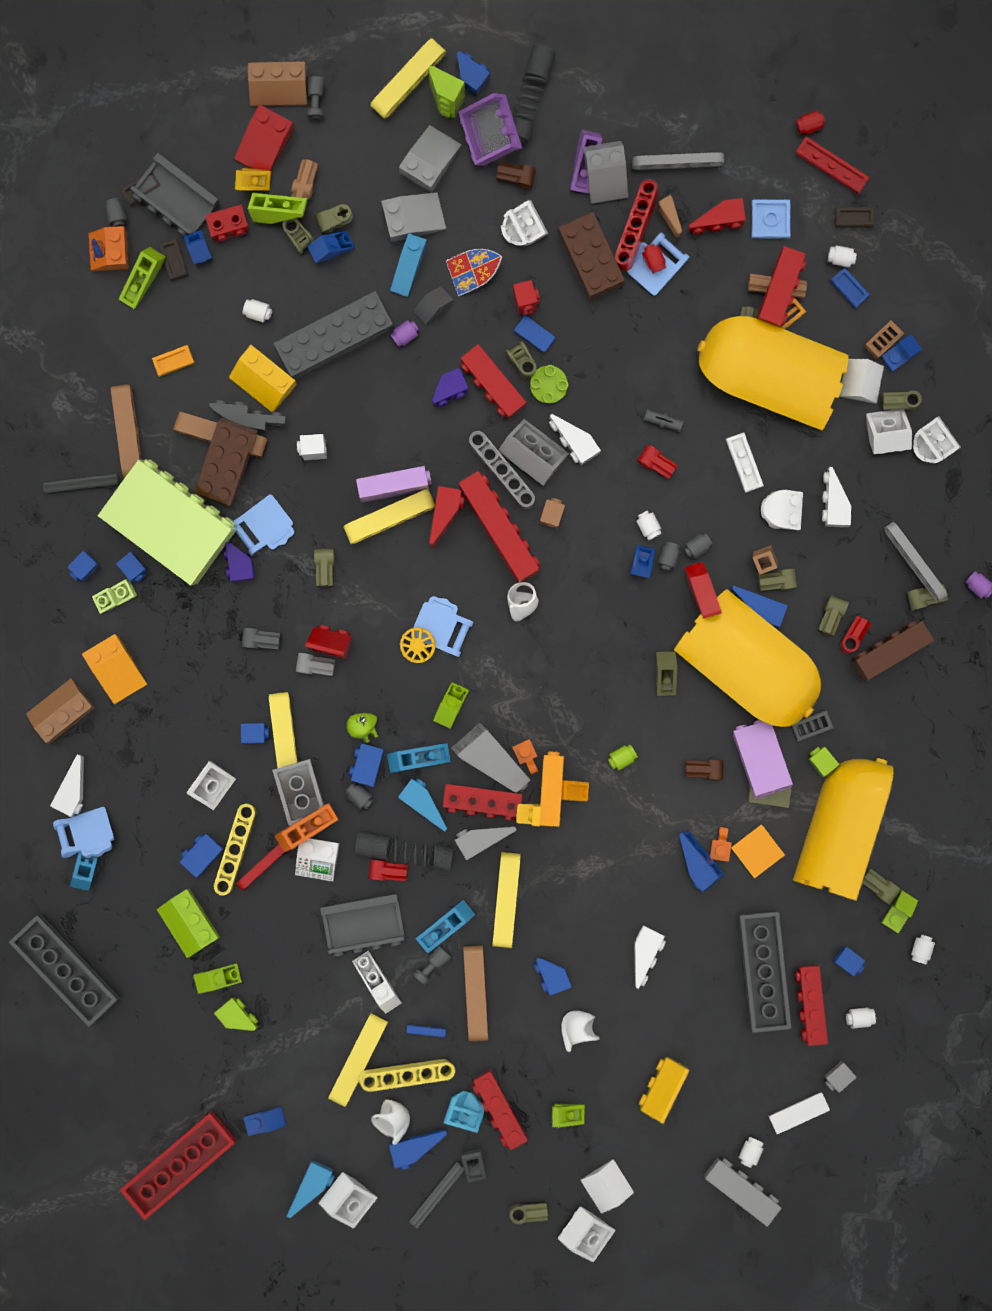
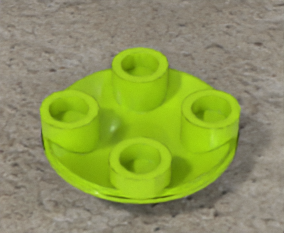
(548, 384)

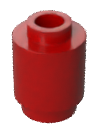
(810, 122)
(654, 258)

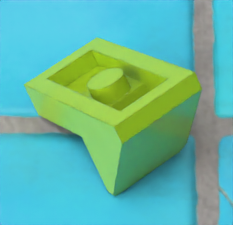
(900, 911)
(567, 1115)

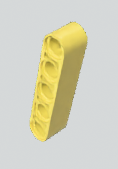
(408, 78)
(389, 516)
(283, 729)
(228, 856)
(506, 900)
(357, 1059)
(397, 1072)

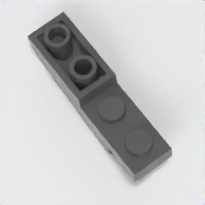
(240, 414)

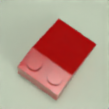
(264, 140)
(447, 508)
(329, 642)

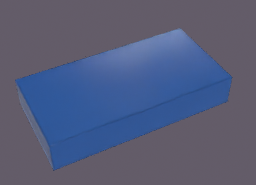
(849, 288)
(534, 334)
(426, 1030)

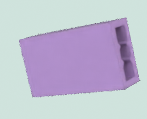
(393, 484)
(762, 759)

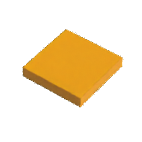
(757, 851)

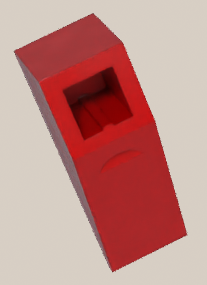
(726, 214)

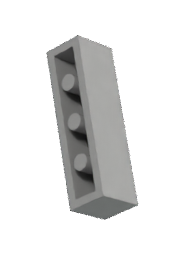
(743, 1192)

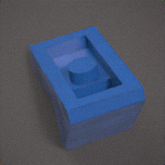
(901, 353)
(642, 561)
(264, 1121)

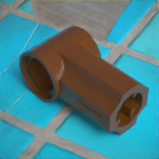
(520, 175)
(705, 769)

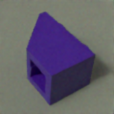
(450, 386)
(240, 565)

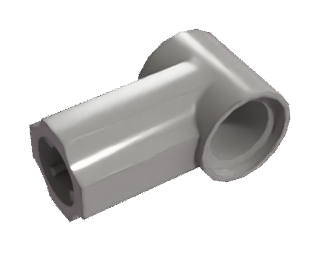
(310, 664)

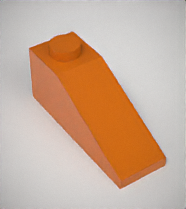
(306, 827)

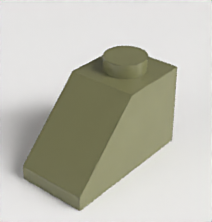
(666, 673)

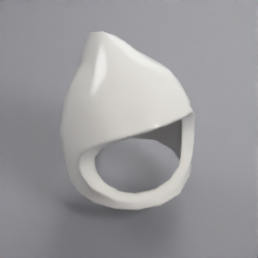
(521, 603)
(577, 1028)
(392, 1120)

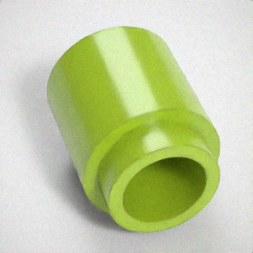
(622, 757)

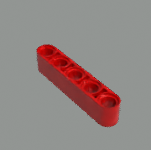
(636, 216)

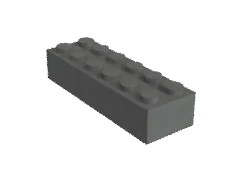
(334, 335)
(64, 970)
(764, 971)

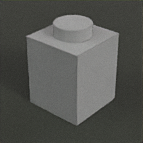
(839, 1077)

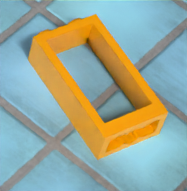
(551, 789)

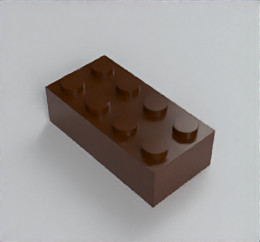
(591, 256)
(226, 461)
(888, 653)

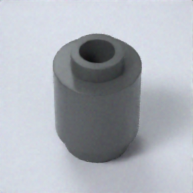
(115, 212)
(698, 546)
(669, 556)
(359, 796)

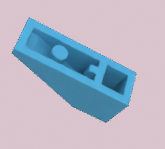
(408, 265)
(418, 758)
(420, 800)
(83, 872)
(445, 926)
(312, 1185)

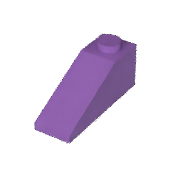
(579, 177)

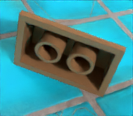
(277, 84)
(59, 711)

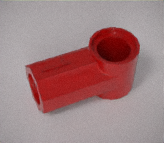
(652, 459)
(855, 634)
(383, 870)

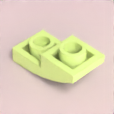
(114, 596)

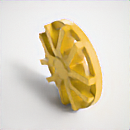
(417, 645)

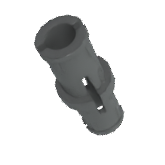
(663, 420)

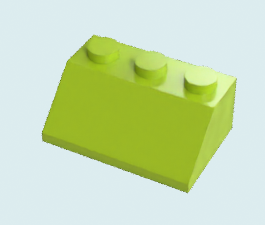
(447, 91)
(188, 923)

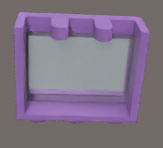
(489, 129)

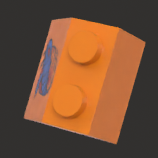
(109, 249)

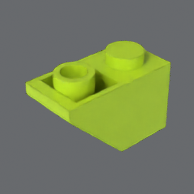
(451, 705)
(217, 978)
(235, 1017)

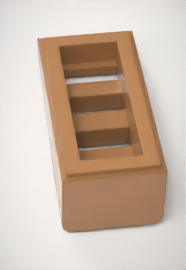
(668, 211)
(873, 350)

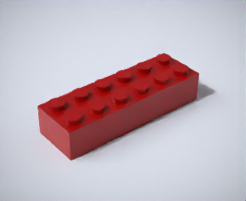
(498, 527)
(178, 1165)

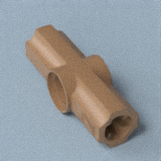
(303, 185)
(760, 283)

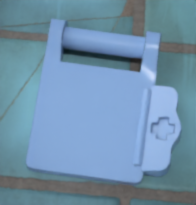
(655, 282)
(267, 523)
(440, 620)
(89, 831)

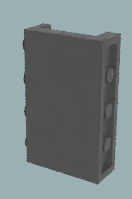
(177, 199)
(363, 924)

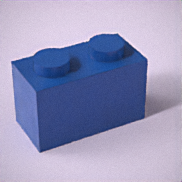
(366, 765)
(201, 855)

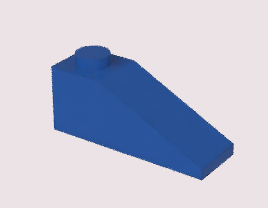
(768, 609)
(700, 865)
(411, 1149)

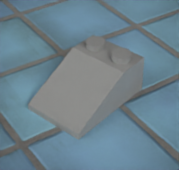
(429, 158)
(606, 171)
(413, 215)
(298, 790)
(480, 839)

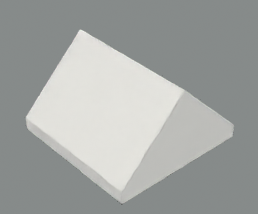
(862, 380)
(211, 785)
(607, 1186)

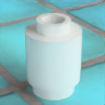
(842, 256)
(257, 310)
(649, 525)
(922, 949)
(861, 1018)
(751, 1152)

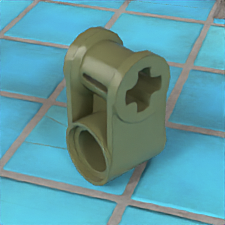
(331, 219)
(299, 237)
(521, 357)

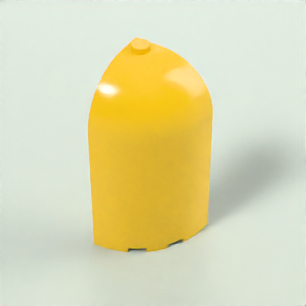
(773, 368)
(753, 663)
(845, 826)

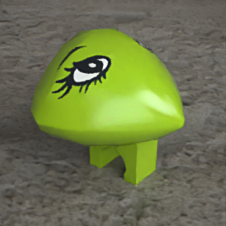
(362, 725)

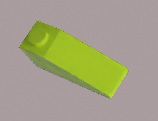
(275, 208)
(142, 276)

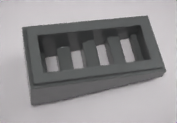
(829, 721)

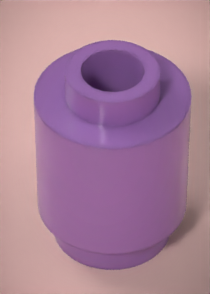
(405, 333)
(979, 585)

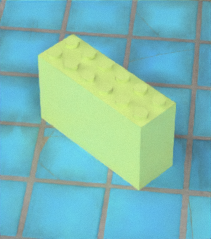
(168, 521)

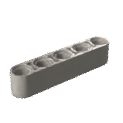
(498, 461)

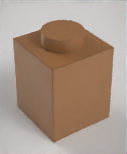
(552, 513)
(765, 559)

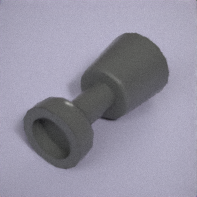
(315, 89)
(437, 960)

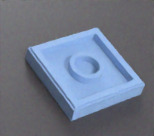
(770, 219)

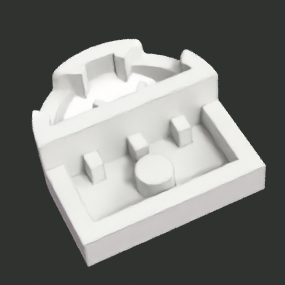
(523, 225)
(934, 442)
(783, 509)

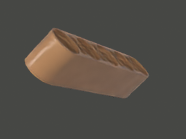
(126, 427)
(204, 430)
(475, 993)

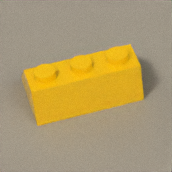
(262, 379)
(663, 1089)

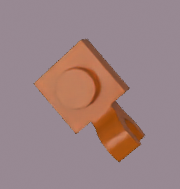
(525, 754)
(720, 848)

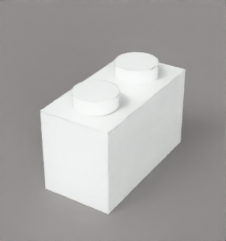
(312, 447)

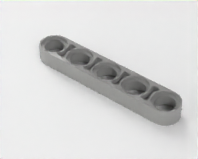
(677, 161)
(915, 562)

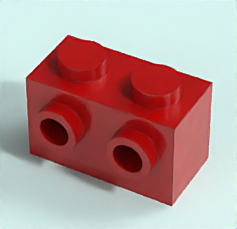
(227, 223)
(525, 297)

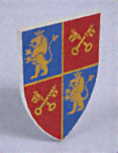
(473, 269)

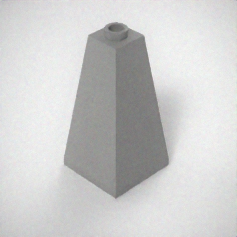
(488, 756)

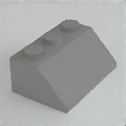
(533, 452)

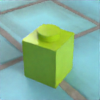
(822, 761)

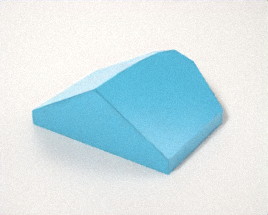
(465, 1112)

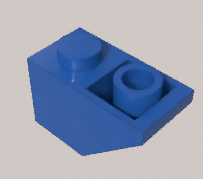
(473, 74)
(330, 246)
(554, 976)

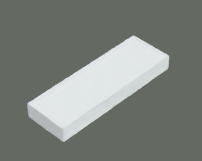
(744, 462)
(799, 1113)

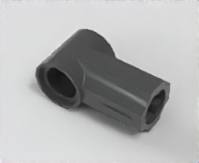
(256, 639)

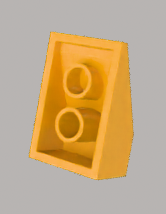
(114, 668)

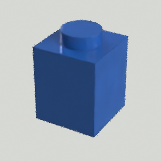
(197, 247)
(82, 567)
(132, 567)
(254, 733)
(849, 961)

